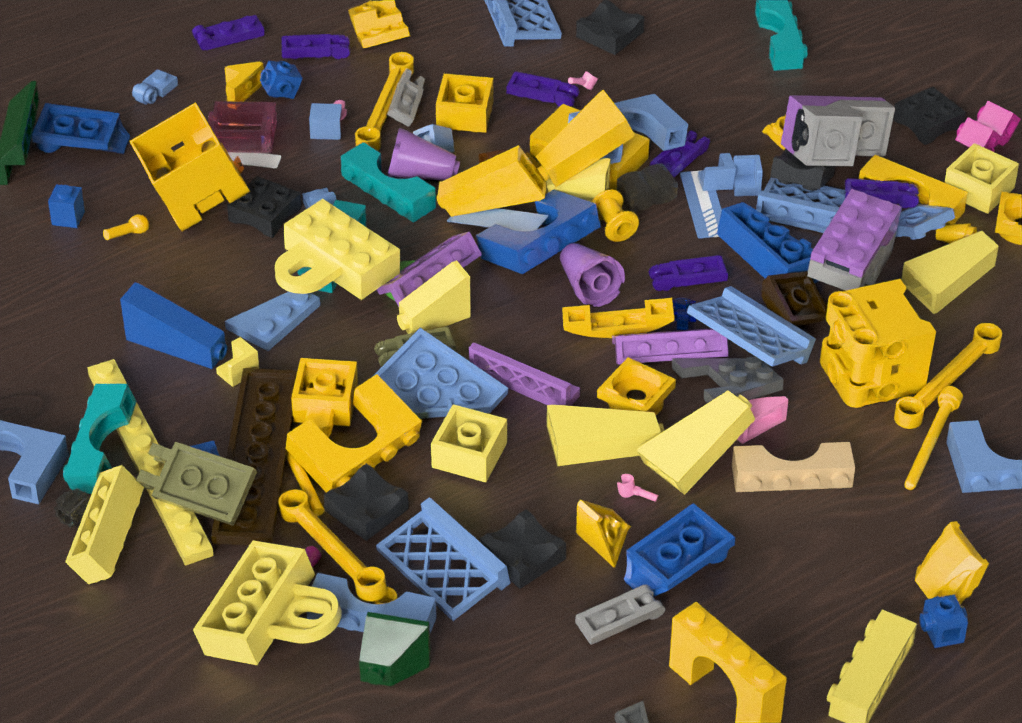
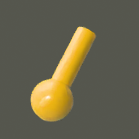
(136, 224)

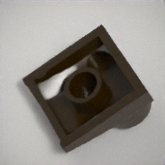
(794, 298)

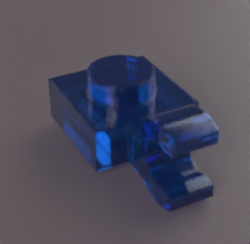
(680, 308)

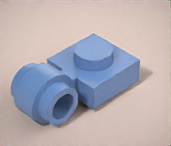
(156, 84)

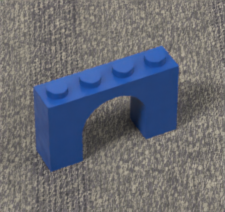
(520, 251)

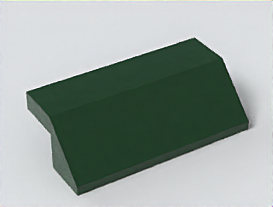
(18, 130)

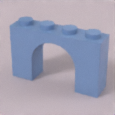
(652, 118)
(40, 461)
(976, 464)

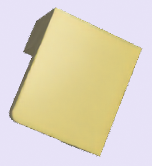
(243, 357)

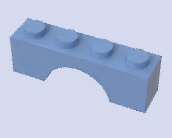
(354, 611)

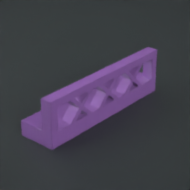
(458, 247)
(669, 345)
(523, 378)

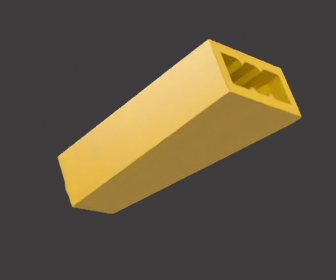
(584, 140)
(492, 184)

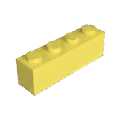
(105, 525)
(872, 668)

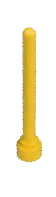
(948, 400)

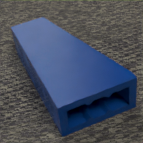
(170, 328)

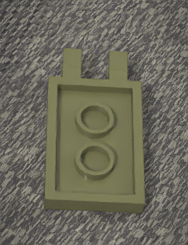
(199, 481)

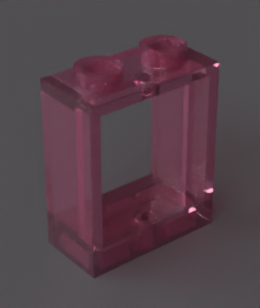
(244, 114)

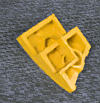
(378, 22)

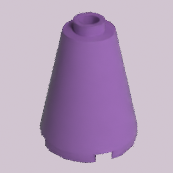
(421, 158)
(592, 274)

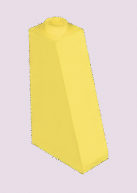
(949, 270)
(598, 433)
(697, 441)

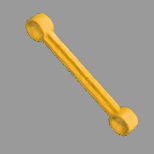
(371, 132)
(947, 375)
(333, 545)

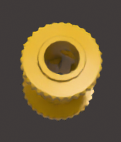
(610, 210)

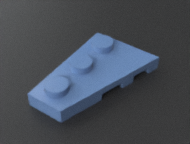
(273, 319)

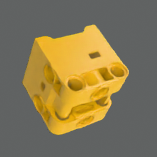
(194, 173)
(876, 344)

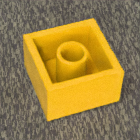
(464, 102)

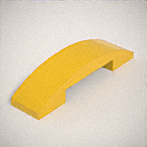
(605, 324)

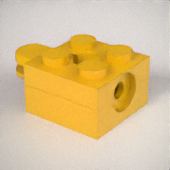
(324, 392)

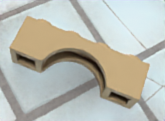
(760, 471)

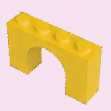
(634, 151)
(335, 465)
(702, 640)

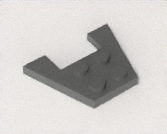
(740, 376)

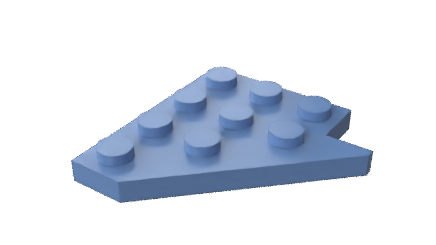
(435, 377)

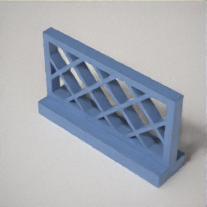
(508, 24)
(799, 209)
(754, 328)
(465, 548)

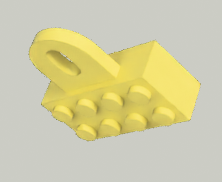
(336, 251)
(264, 604)

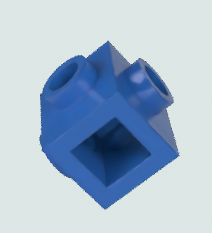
(280, 79)
(944, 620)

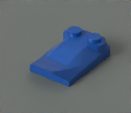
(79, 128)
(677, 550)

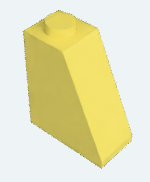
(586, 183)
(438, 301)

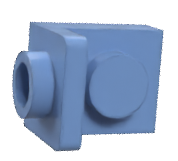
(313, 197)

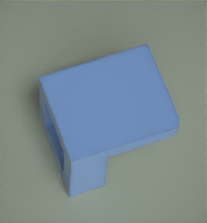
(325, 121)
(437, 135)
(747, 175)
(718, 177)

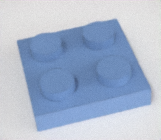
(921, 219)

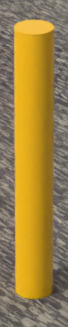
(305, 485)

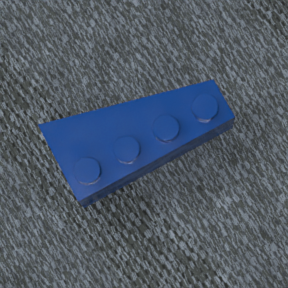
(761, 244)

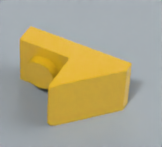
(242, 80)

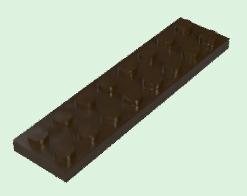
(259, 441)

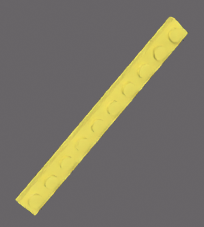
(137, 438)

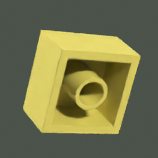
(982, 176)
(469, 443)

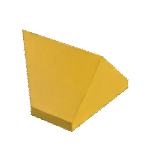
(601, 530)

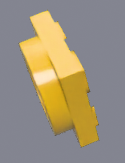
(1009, 210)
(636, 376)

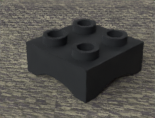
(610, 27)
(928, 114)
(791, 170)
(265, 206)
(366, 502)
(525, 548)

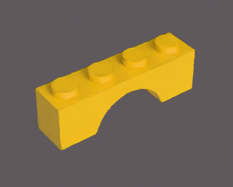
(930, 190)

